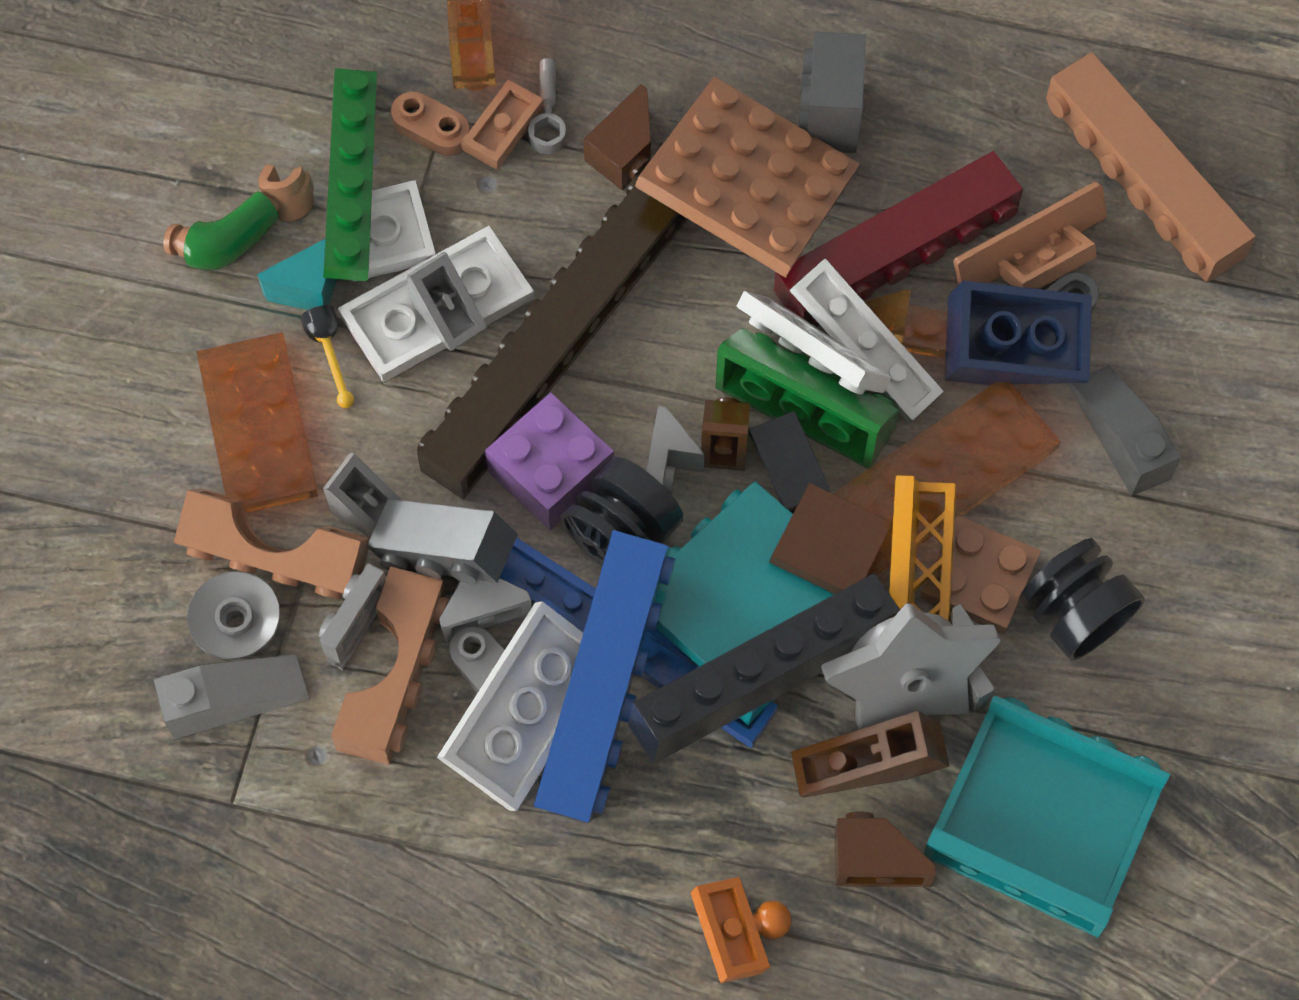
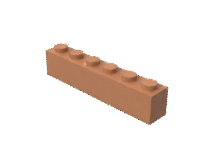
(1149, 168)

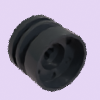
(622, 501)
(1088, 607)

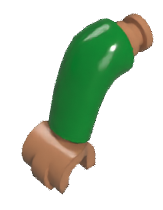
(225, 240)

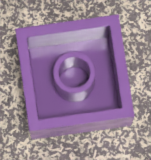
(547, 459)

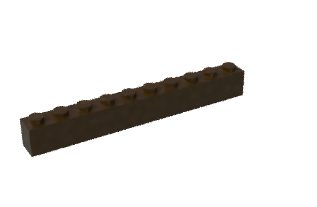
(549, 338)

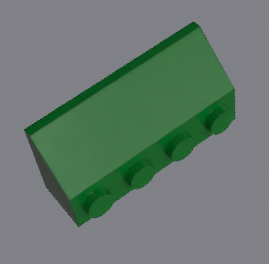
(781, 382)

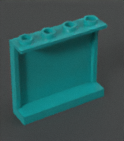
(726, 586)
(1046, 815)

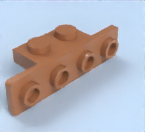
(1040, 246)

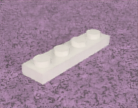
(860, 330)
(802, 336)

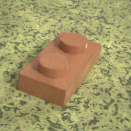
(502, 124)

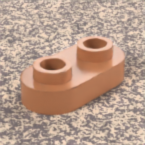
(426, 123)

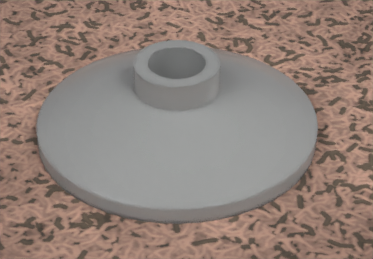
(227, 597)

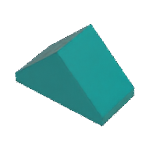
(299, 280)

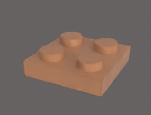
(986, 574)

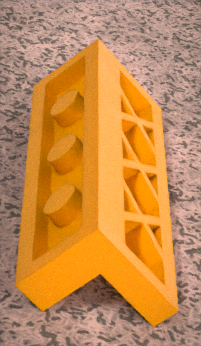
(906, 539)

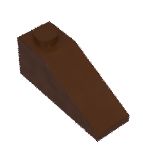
(872, 756)

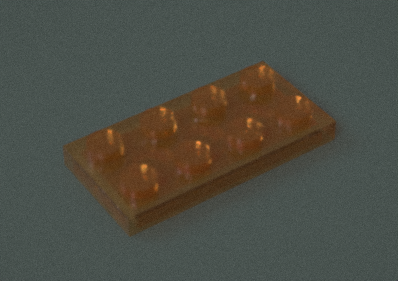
(257, 422)

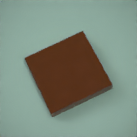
(830, 541)

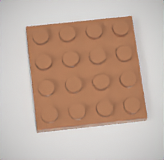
(748, 176)

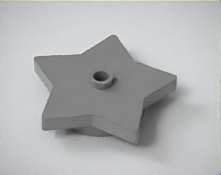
(911, 666)

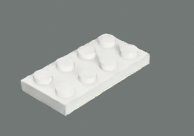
(395, 332)
(515, 713)

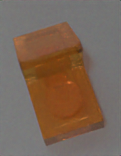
(916, 327)

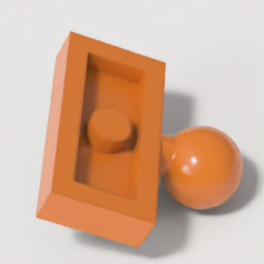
(733, 929)

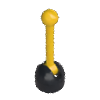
(321, 326)

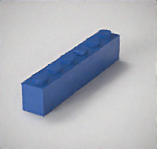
(603, 677)

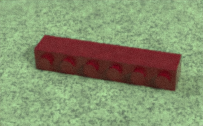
(912, 231)

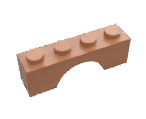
(219, 527)
(374, 718)

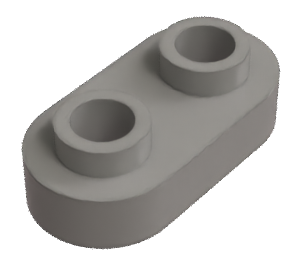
(475, 666)

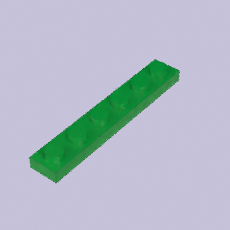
(350, 175)

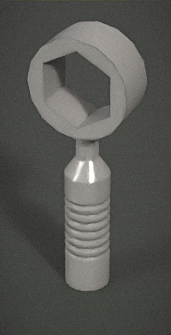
(547, 91)

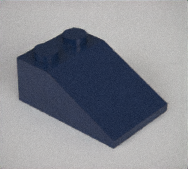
(1017, 335)

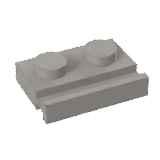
(345, 630)

